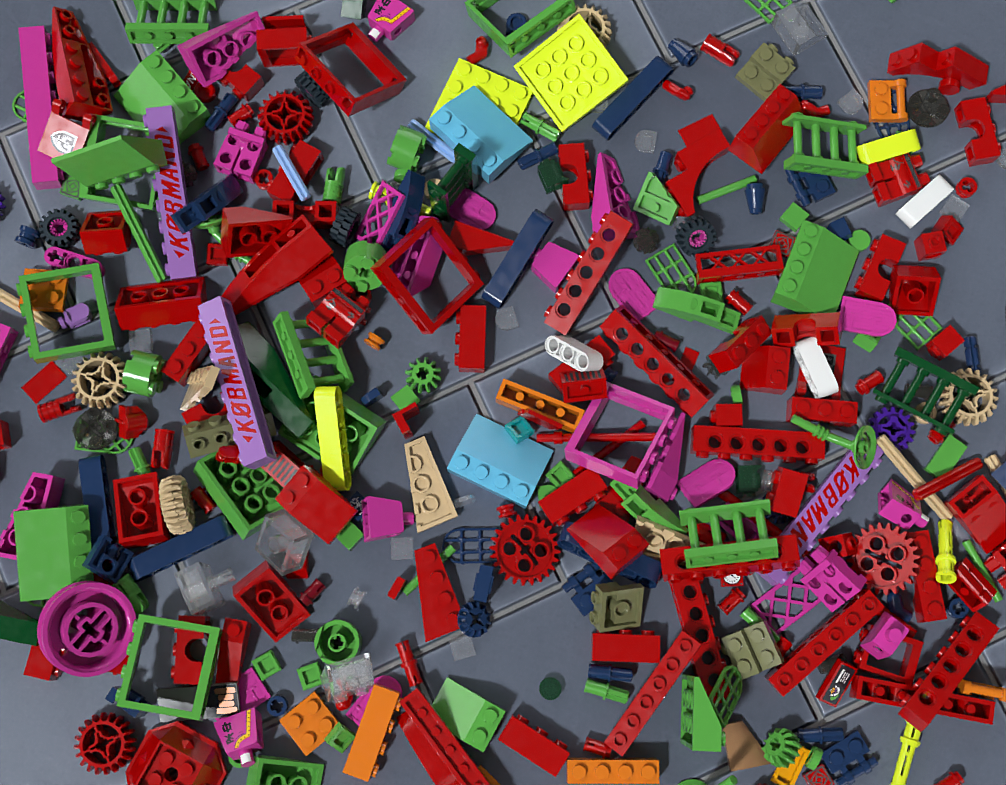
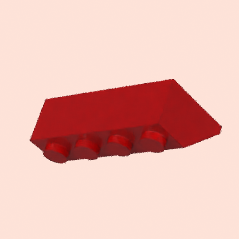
(764, 134)
(160, 303)

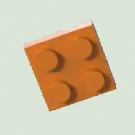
(48, 295)
(309, 723)

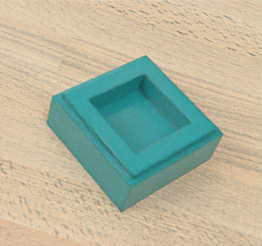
(519, 429)

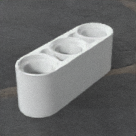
(924, 201)
(574, 353)
(815, 368)

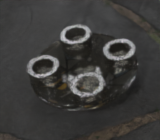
(927, 108)
(95, 429)

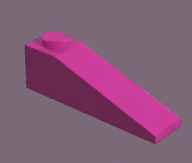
(217, 49)
(610, 196)
(665, 472)

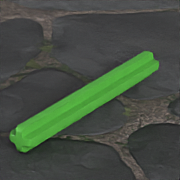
(138, 232)

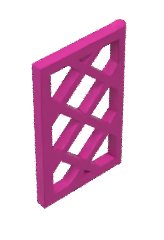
(391, 212)
(769, 595)

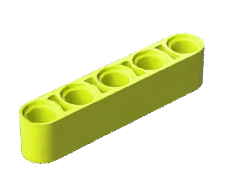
(332, 436)

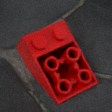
(980, 512)

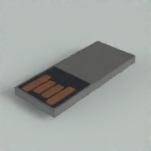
(222, 700)

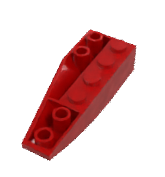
(76, 69)
(278, 265)

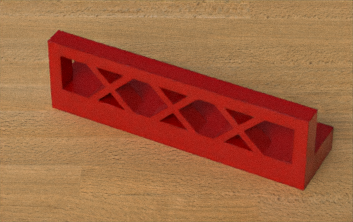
(742, 271)

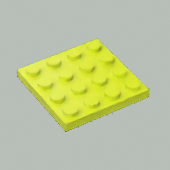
(571, 73)
(504, 93)

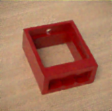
(279, 46)
(908, 665)

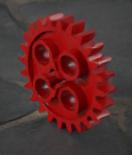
(539, 536)
(891, 540)

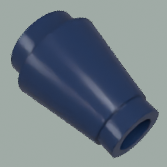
(684, 54)
(755, 197)

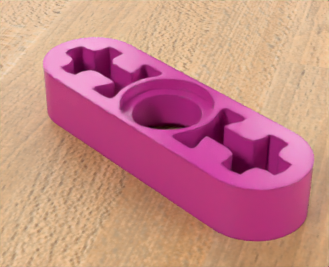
(68, 256)

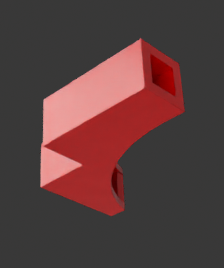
(949, 63)
(692, 162)

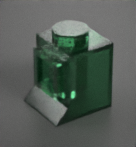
(551, 175)
(747, 480)

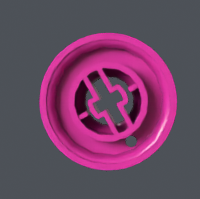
(102, 644)

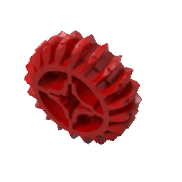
(269, 114)
(100, 736)

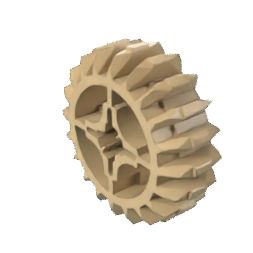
(595, 17)
(98, 389)
(970, 413)
(177, 504)

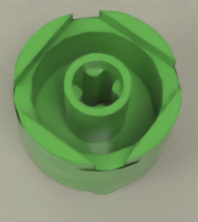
(406, 147)
(358, 265)
(143, 373)
(332, 630)

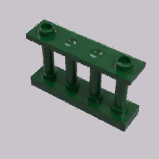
(459, 177)
(943, 380)

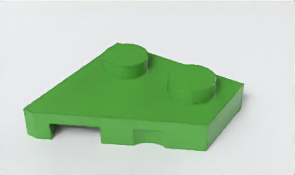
(656, 201)

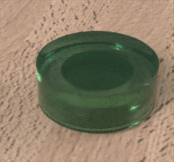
(550, 688)

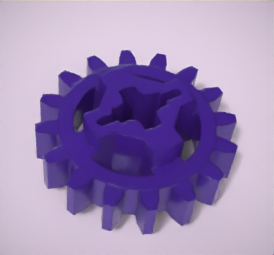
(892, 420)

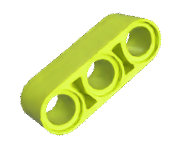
(888, 147)

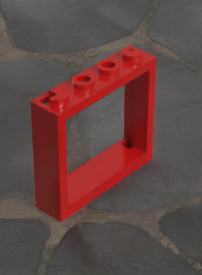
(366, 52)
(402, 295)

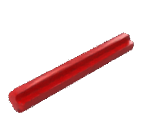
(947, 479)

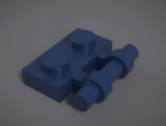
(818, 186)
(582, 599)
(843, 753)

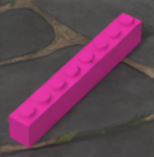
(39, 95)

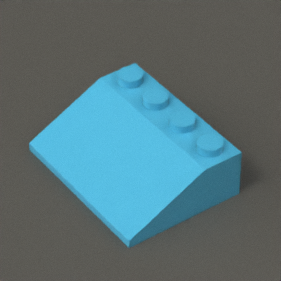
(481, 129)
(498, 464)

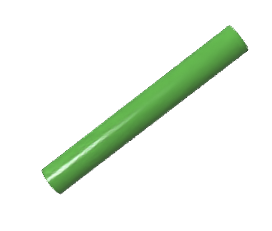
(725, 189)
(974, 556)
(413, 584)

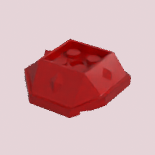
(180, 747)

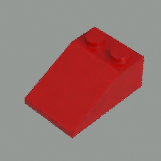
(249, 230)
(322, 280)
(316, 504)
(139, 511)
(608, 540)
(270, 601)

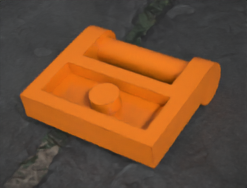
(880, 101)
(986, 691)

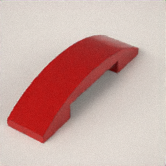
(427, 755)

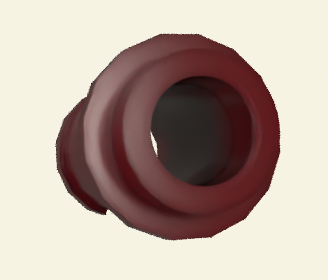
(670, 342)
(312, 592)

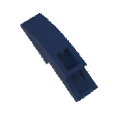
(207, 203)
(407, 216)

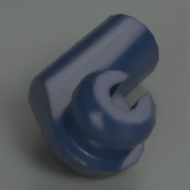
(896, 606)

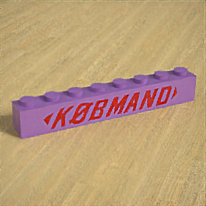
(171, 194)
(237, 383)
(824, 505)

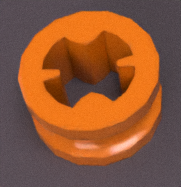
(374, 341)

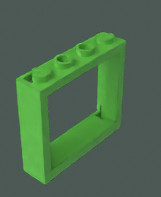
(526, 33)
(97, 135)
(73, 351)
(206, 672)

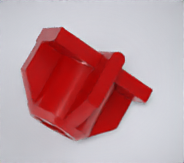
(131, 421)

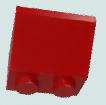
(105, 233)
(913, 289)
(766, 370)

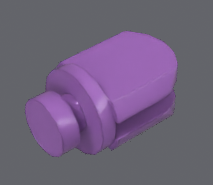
(76, 316)

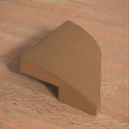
(742, 747)

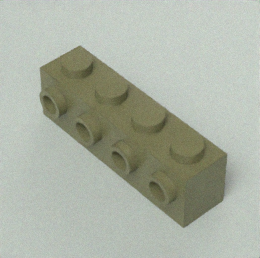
(211, 434)

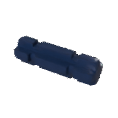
(971, 353)

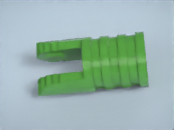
(334, 185)
(133, 593)

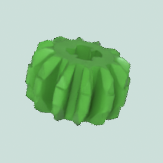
(430, 378)
(781, 747)

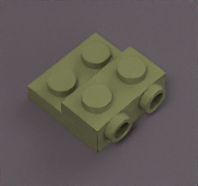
(765, 71)
(616, 606)
(752, 649)

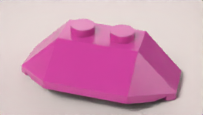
(418, 263)

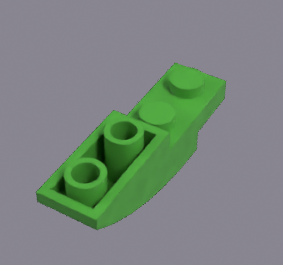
(696, 307)
(643, 504)

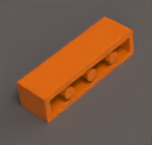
(520, 397)
(372, 732)
(612, 771)

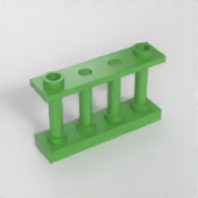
(168, 32)
(816, 163)
(299, 364)
(728, 553)

